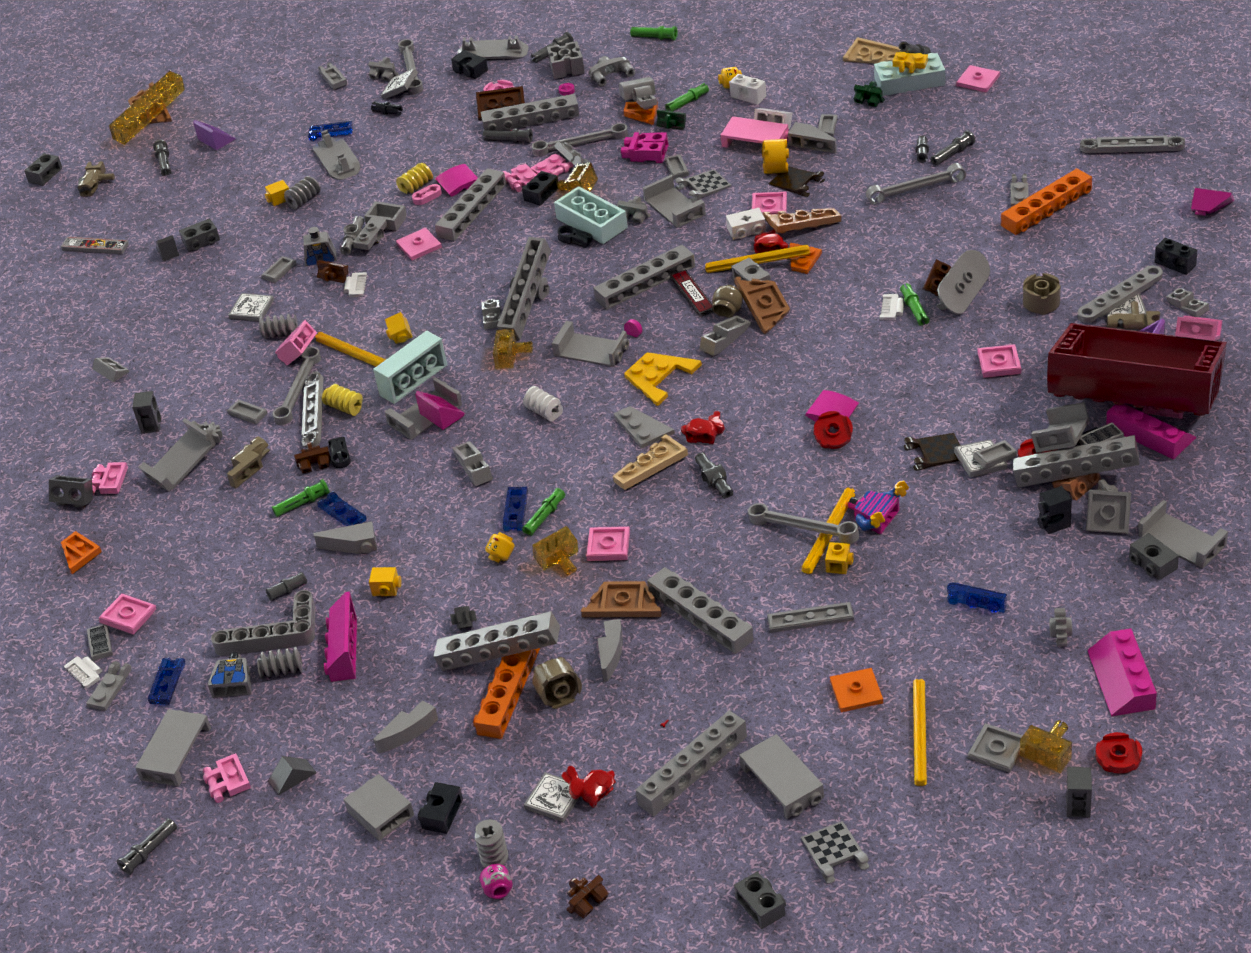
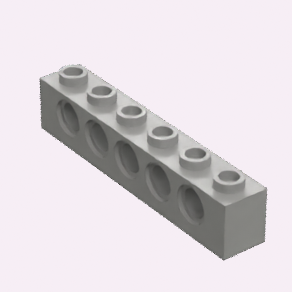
(530, 113)
(470, 204)
(643, 277)
(525, 286)
(1076, 461)
(700, 610)
(497, 641)
(691, 763)

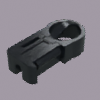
(576, 236)
(339, 450)

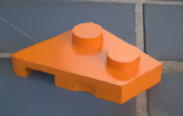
(634, 111)
(805, 263)
(79, 551)

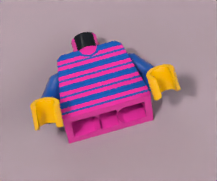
(877, 509)

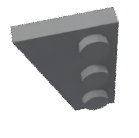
(642, 427)

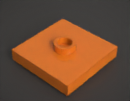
(856, 690)

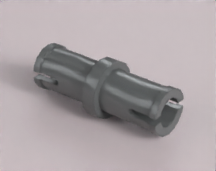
(922, 149)
(286, 586)

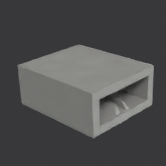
(378, 807)

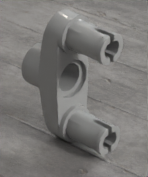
(606, 66)

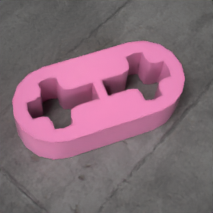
(426, 194)

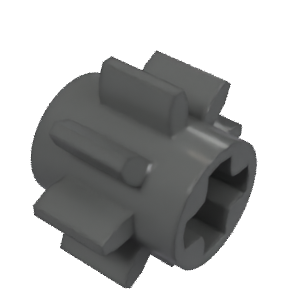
(463, 617)

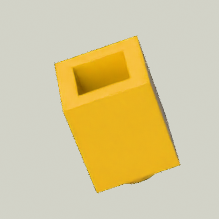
(275, 192)

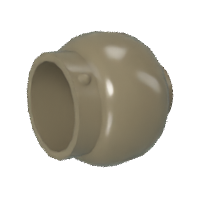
(727, 301)

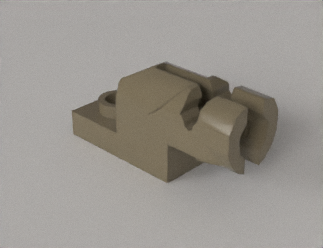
(247, 461)

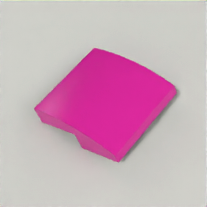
(456, 179)
(831, 401)

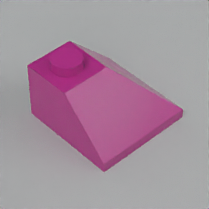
(1209, 201)

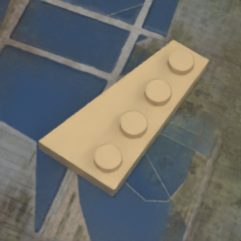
(870, 52)
(647, 464)

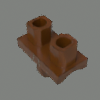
(331, 271)
(935, 276)
(312, 455)
(594, 889)

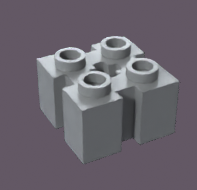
(565, 60)

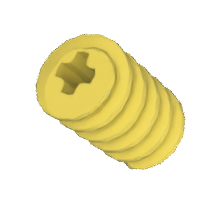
(414, 178)
(342, 399)

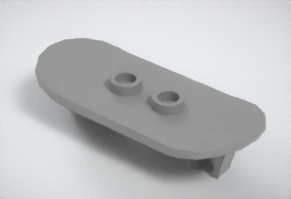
(496, 49)
(336, 157)
(963, 281)

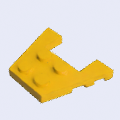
(653, 369)

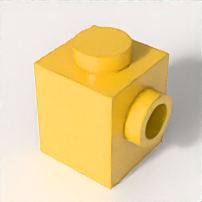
(398, 328)
(838, 558)
(384, 581)

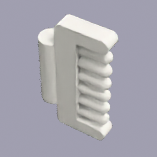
(355, 284)
(891, 307)
(84, 670)

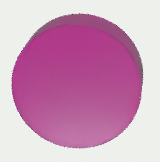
(633, 328)

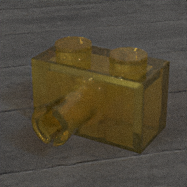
(582, 176)
(506, 348)
(556, 550)
(1047, 747)

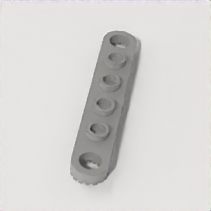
(1132, 144)
(1119, 294)
(312, 409)

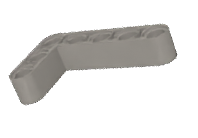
(273, 635)

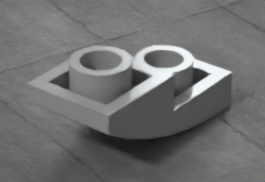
(1185, 301)
(491, 313)

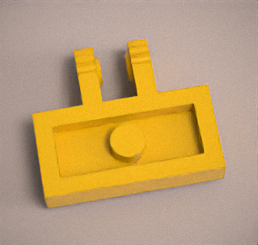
(910, 60)

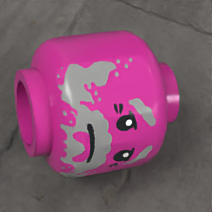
(496, 881)

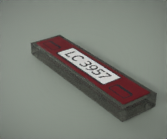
(692, 293)

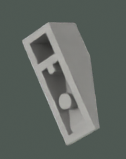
(810, 137)
(350, 539)

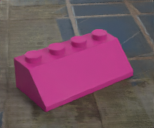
(1149, 430)
(341, 640)
(1122, 673)

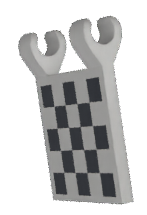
(703, 184)
(833, 846)

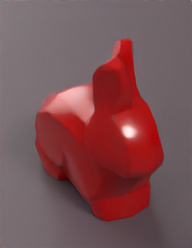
(768, 242)
(703, 430)
(592, 787)

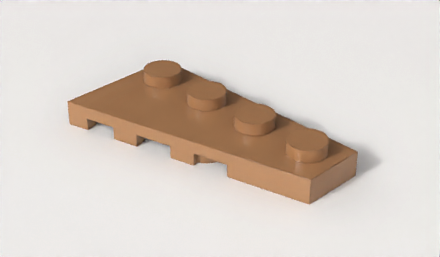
(801, 219)

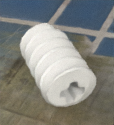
(542, 403)

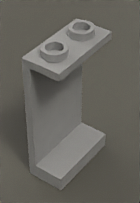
(672, 203)
(588, 348)
(411, 422)
(1064, 429)
(181, 457)
(1182, 538)
(170, 747)
(783, 775)

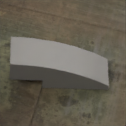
(723, 335)
(473, 463)
(610, 647)
(406, 727)

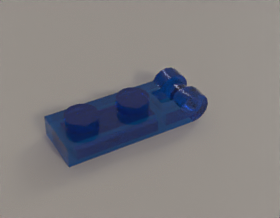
(333, 129)
(515, 508)
(341, 510)
(976, 597)
(166, 681)

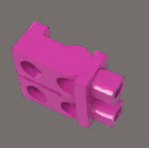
(645, 147)

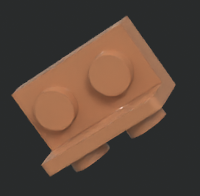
(1078, 485)

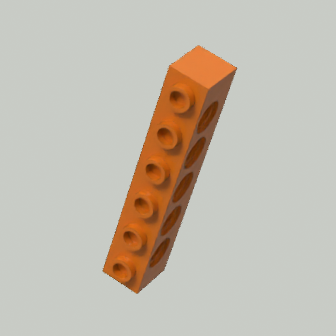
(1046, 201)
(504, 693)

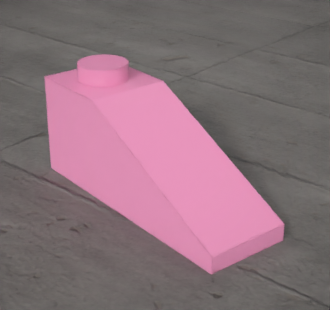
(296, 343)

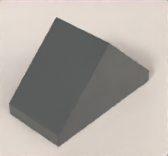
(167, 248)
(289, 773)

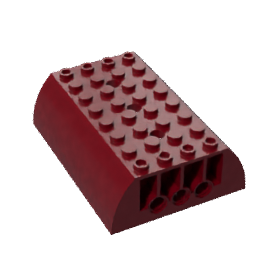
(1136, 368)

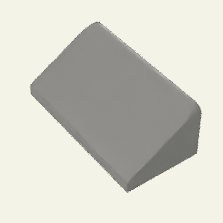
(109, 368)

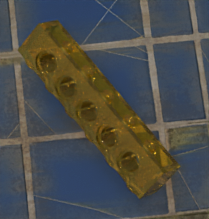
(147, 107)

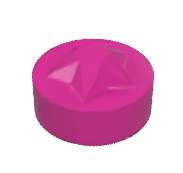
(566, 89)

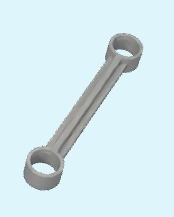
(406, 47)
(617, 131)
(916, 183)
(297, 386)
(804, 523)

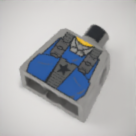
(318, 247)
(230, 677)

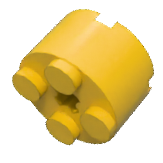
(775, 156)

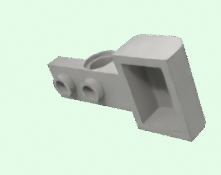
(640, 91)
(378, 218)

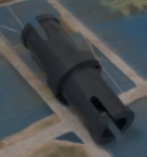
(386, 108)

